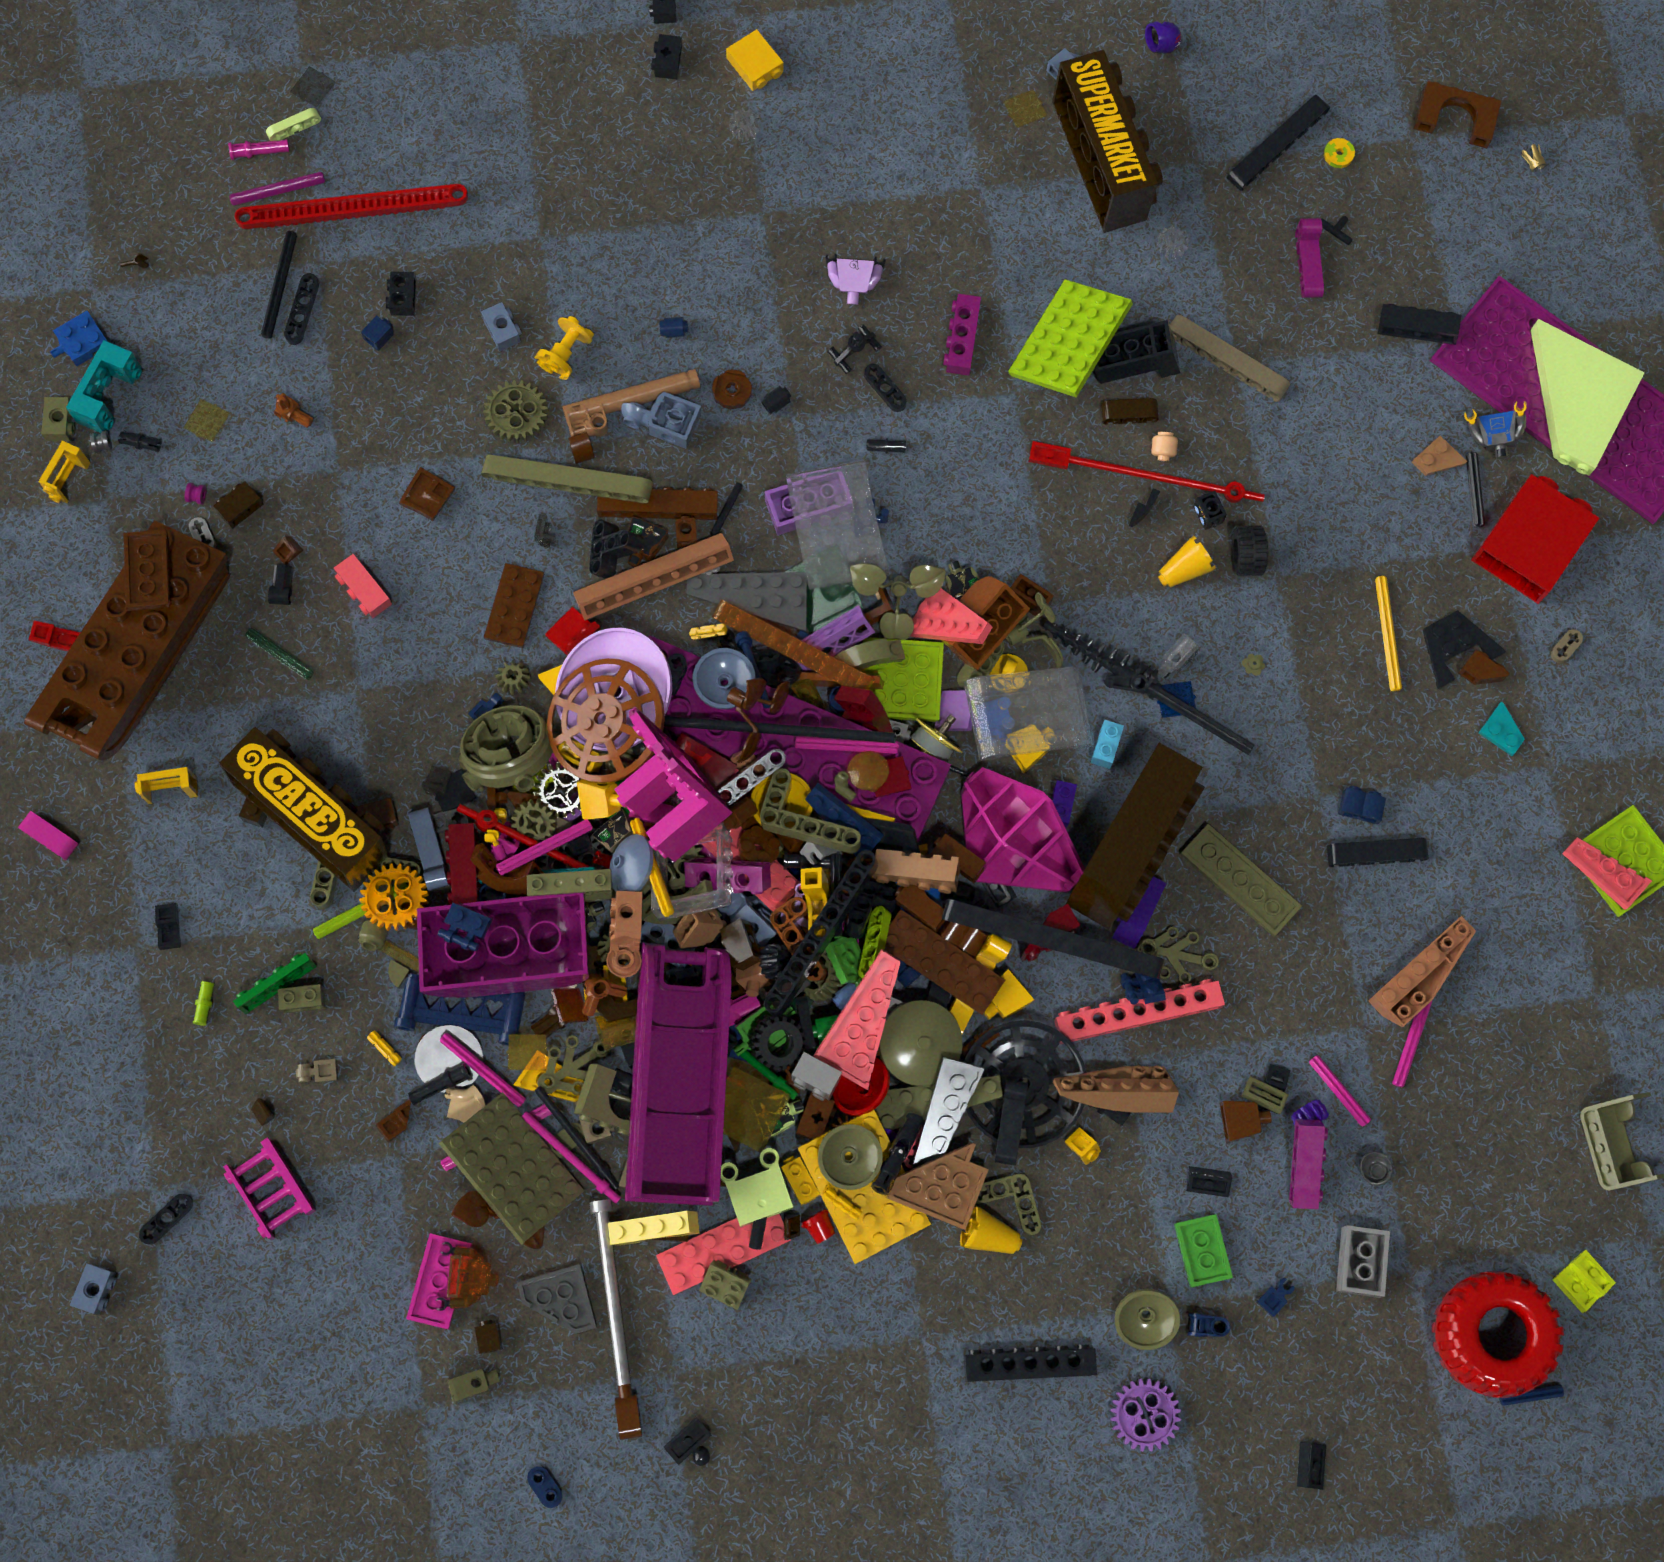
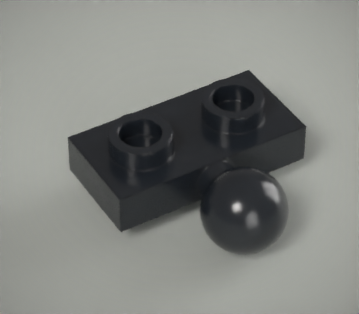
(688, 1443)

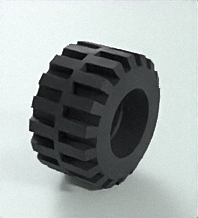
(1249, 550)
(788, 1053)

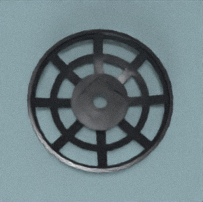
(1034, 1073)

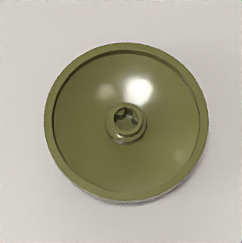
(916, 1041)

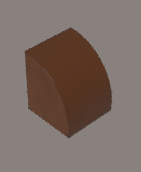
(581, 447)

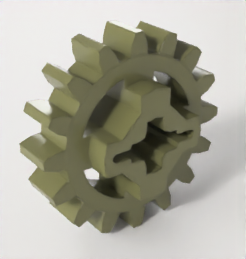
(534, 830)

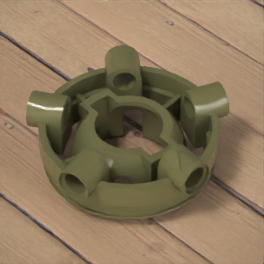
(500, 767)

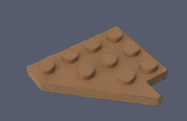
(942, 1187)

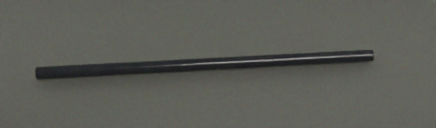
(781, 729)

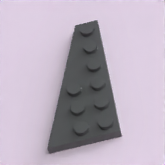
(763, 595)

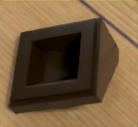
(791, 1226)

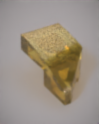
(808, 693)

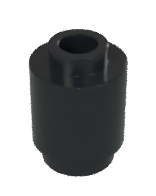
(776, 400)

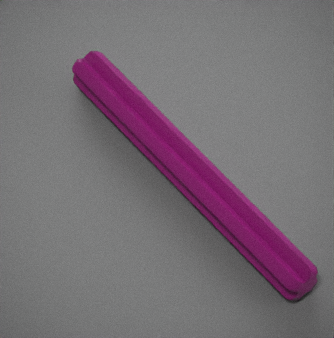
(277, 188)

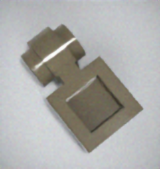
(323, 1071)

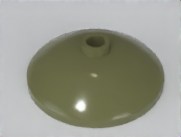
(865, 1159)
(1148, 1330)

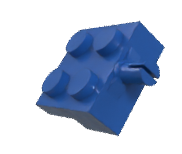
(78, 338)

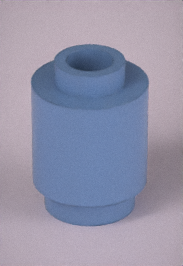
(843, 995)

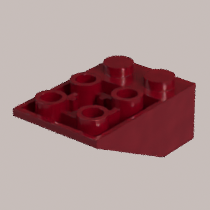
(1060, 919)

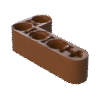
(791, 924)

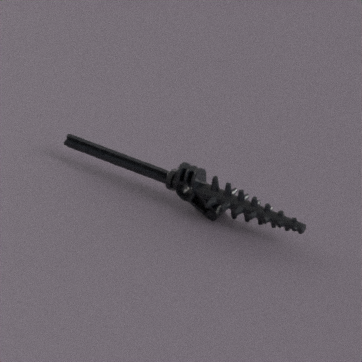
(1124, 678)

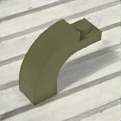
(872, 654)
(648, 915)

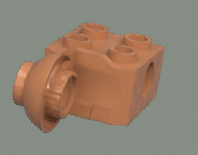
(625, 933)

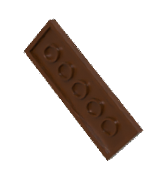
(942, 962)

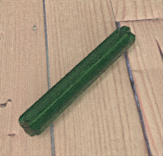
(279, 654)

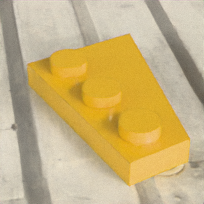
(529, 1078)

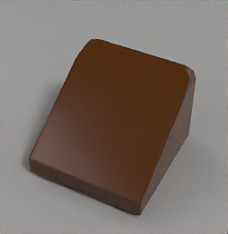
(287, 549)

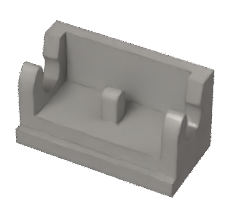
(820, 851)

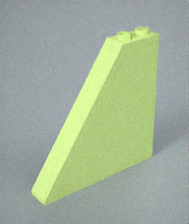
(1581, 395)

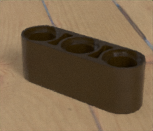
(1129, 410)

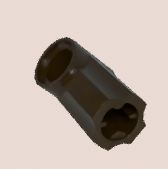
(548, 1024)

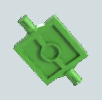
(845, 958)
(744, 1029)

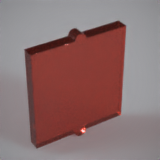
(569, 1005)

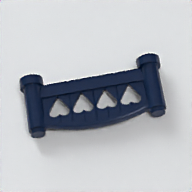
(414, 1009)

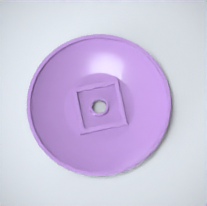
(622, 645)

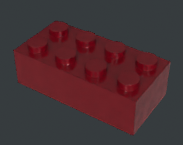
(463, 873)

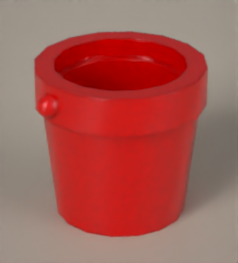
(819, 1226)

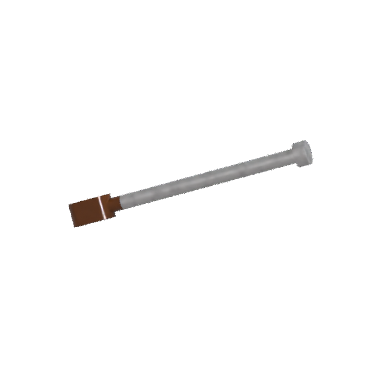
(626, 1404)

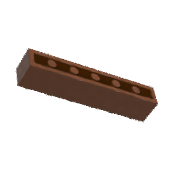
(664, 504)

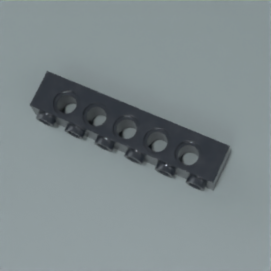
(1086, 1367)

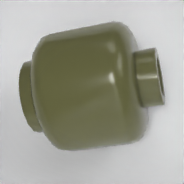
(371, 936)

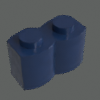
(1362, 805)

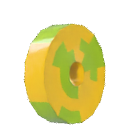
(1344, 147)

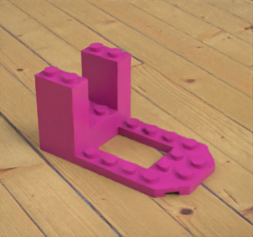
(658, 779)

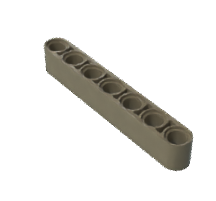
(1229, 357)

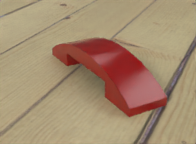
(52, 636)

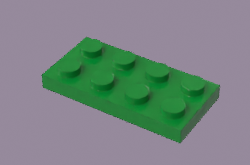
(281, 978)

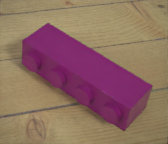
(1307, 1164)

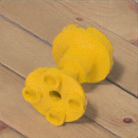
(557, 357)

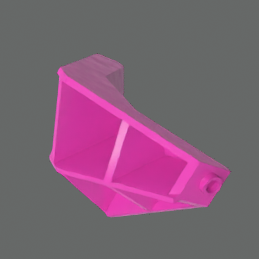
(1017, 834)

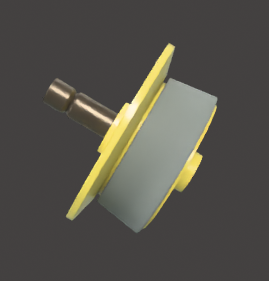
(934, 741)

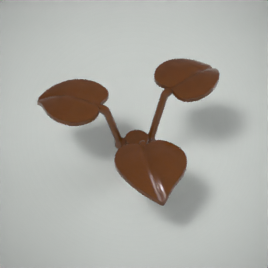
(747, 700)
(475, 1212)

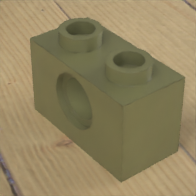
(54, 409)

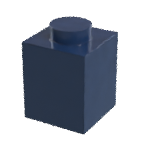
(377, 332)

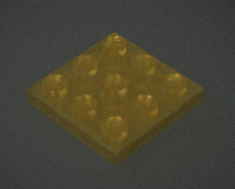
(751, 1109)

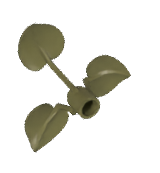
(924, 579)
(1020, 631)

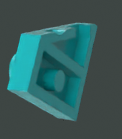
(1502, 730)

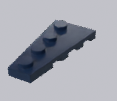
(836, 812)

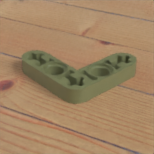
(1011, 1190)

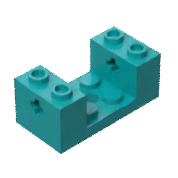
(86, 402)

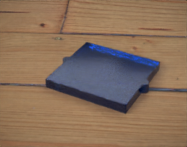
(1180, 690)

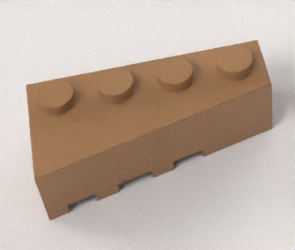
(917, 870)

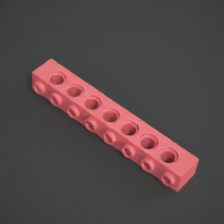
(1212, 1000)

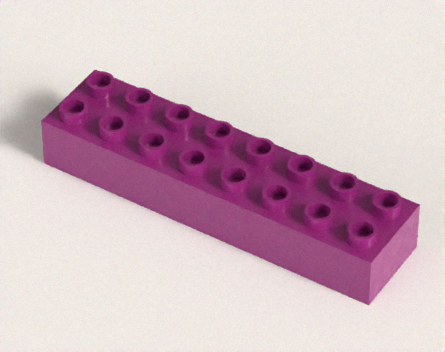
(812, 765)

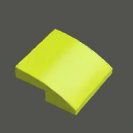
(1584, 1281)

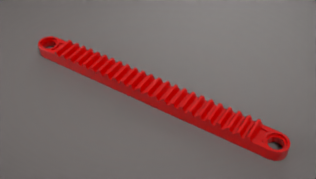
(351, 206)

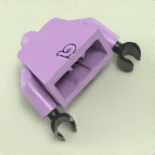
(854, 276)

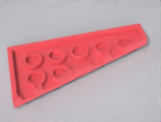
(949, 620)
(857, 1031)

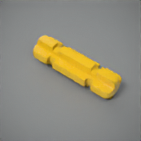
(708, 631)
(384, 1048)
(843, 1204)

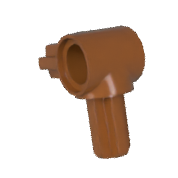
(290, 410)
(606, 988)

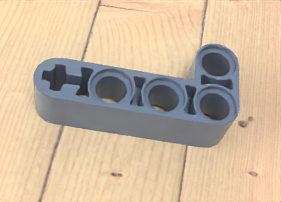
(429, 849)

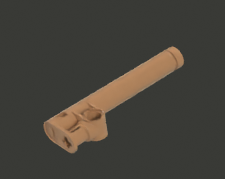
(586, 413)

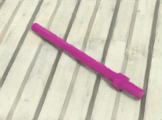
(601, 1185)

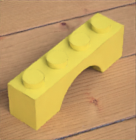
(653, 1227)

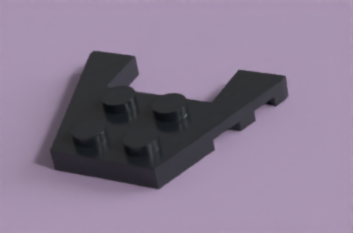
(1452, 637)

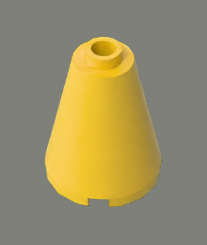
(1187, 563)
(989, 1234)

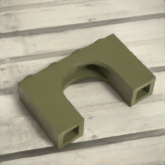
(594, 1100)

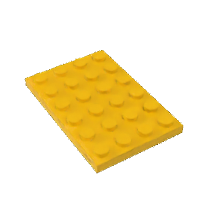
(882, 1220)

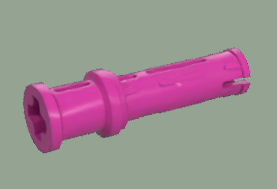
(249, 149)

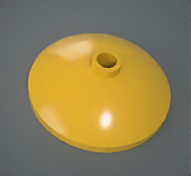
(796, 800)

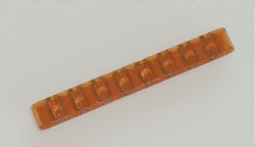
(791, 647)

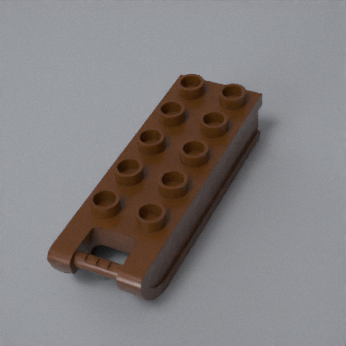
(129, 654)

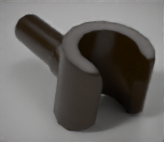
(138, 260)

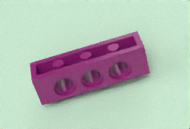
(968, 306)
(758, 874)

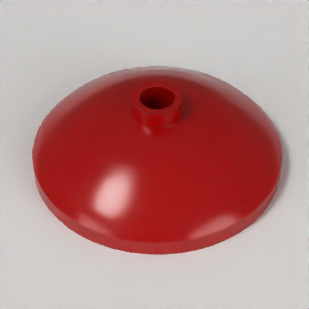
(856, 1100)

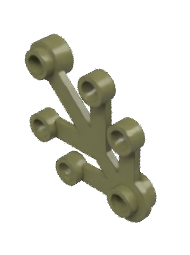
(1174, 953)
(569, 1068)

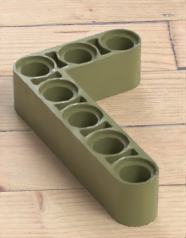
(802, 822)
(329, 888)

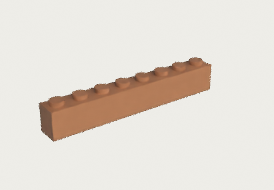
(653, 576)

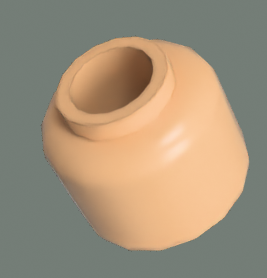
(1164, 446)

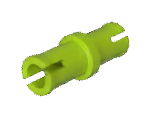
(203, 1003)

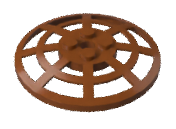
(612, 726)

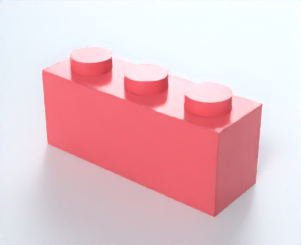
(361, 586)

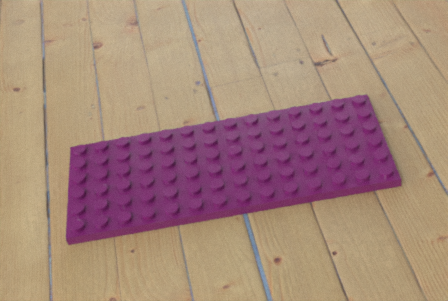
(1499, 365)

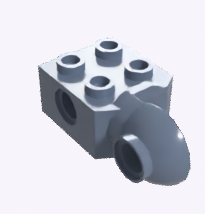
(669, 418)
(756, 913)

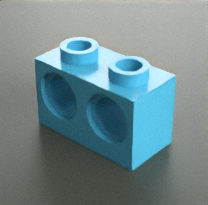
(1107, 744)

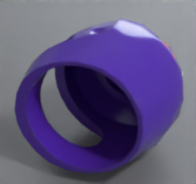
(1168, 36)

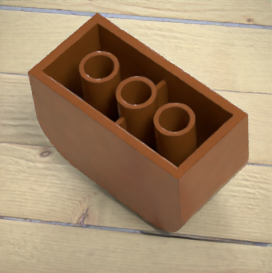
(996, 605)

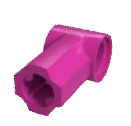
(741, 1007)

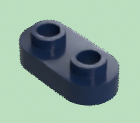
(544, 1487)

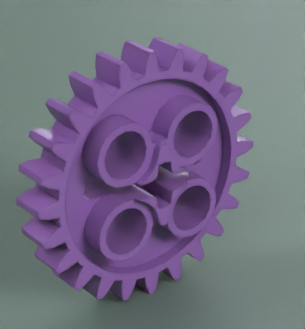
(1163, 1406)

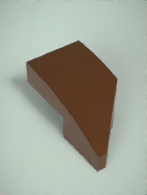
(395, 1122)

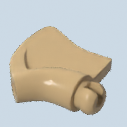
(464, 1102)

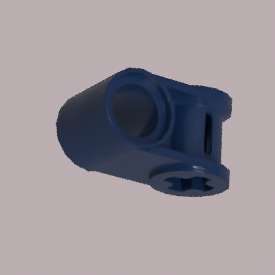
(1206, 1325)

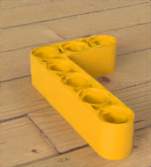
(991, 952)

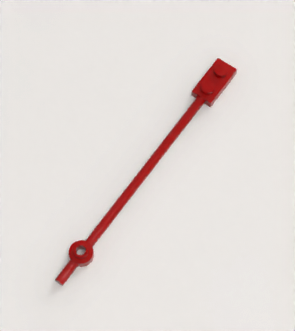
(1060, 458)
(494, 824)

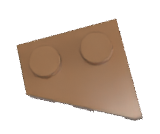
(1438, 457)

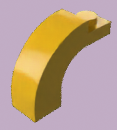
(817, 893)

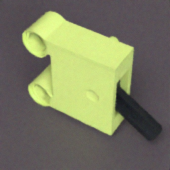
(758, 1196)

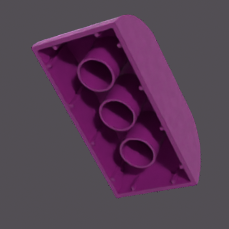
(527, 948)

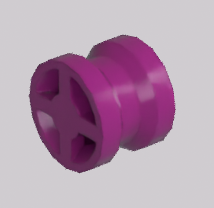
(195, 493)

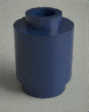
(673, 327)

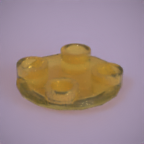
(868, 771)

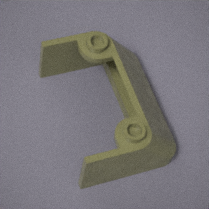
(1611, 1146)

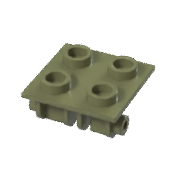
(725, 1285)

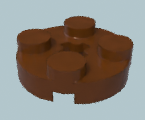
(726, 380)
(761, 837)

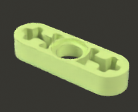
(292, 124)

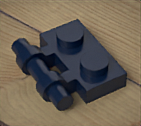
(468, 921)
(1149, 988)

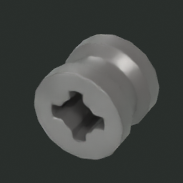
(100, 441)

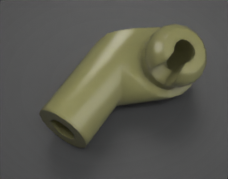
(841, 786)

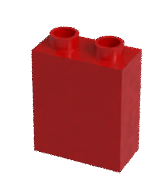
(1536, 537)

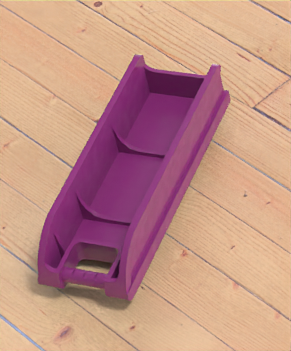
(679, 1080)

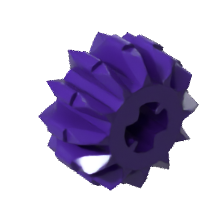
(1312, 1111)

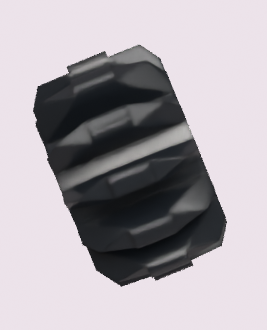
(773, 960)

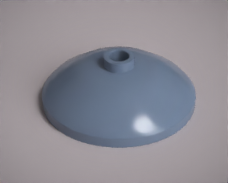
(719, 666)
(631, 864)

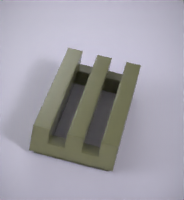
(1274, 1105)

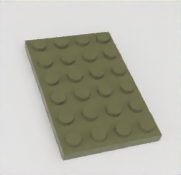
(511, 1167)

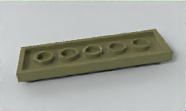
(1241, 880)

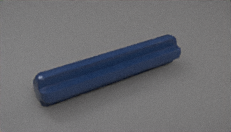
(1535, 1395)

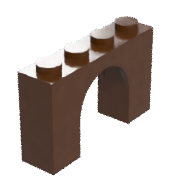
(1481, 108)
(915, 899)

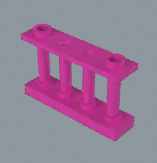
(290, 1187)

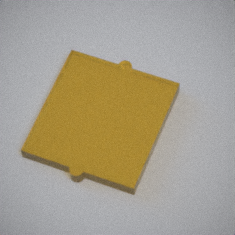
(1025, 108)
(206, 420)
(526, 1052)

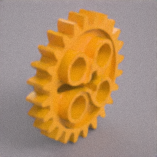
(374, 899)

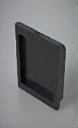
(896, 836)

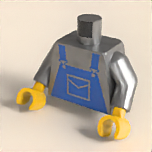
(1498, 430)

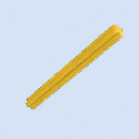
(1388, 633)
(655, 876)

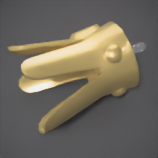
(1537, 162)

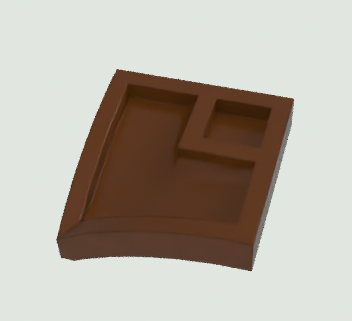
(426, 494)

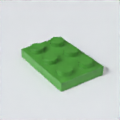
(1203, 1250)

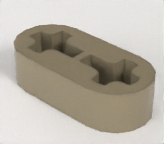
(1570, 649)

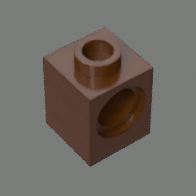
(685, 540)

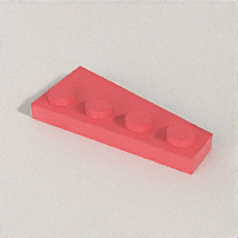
(1614, 879)

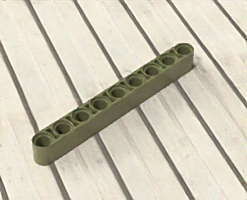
(567, 478)

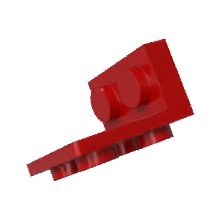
(571, 630)

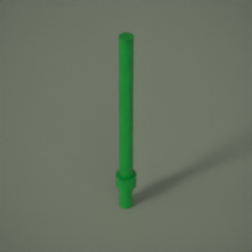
(778, 1082)

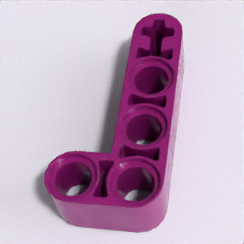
(1308, 249)

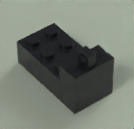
(1139, 352)

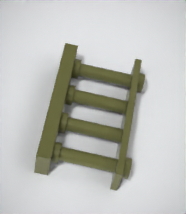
(594, 883)

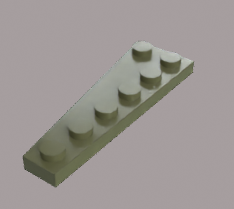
(916, 1100)

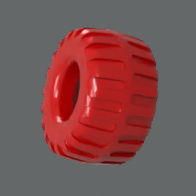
(1460, 1344)

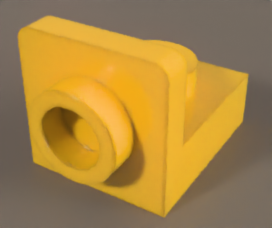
(1083, 1146)

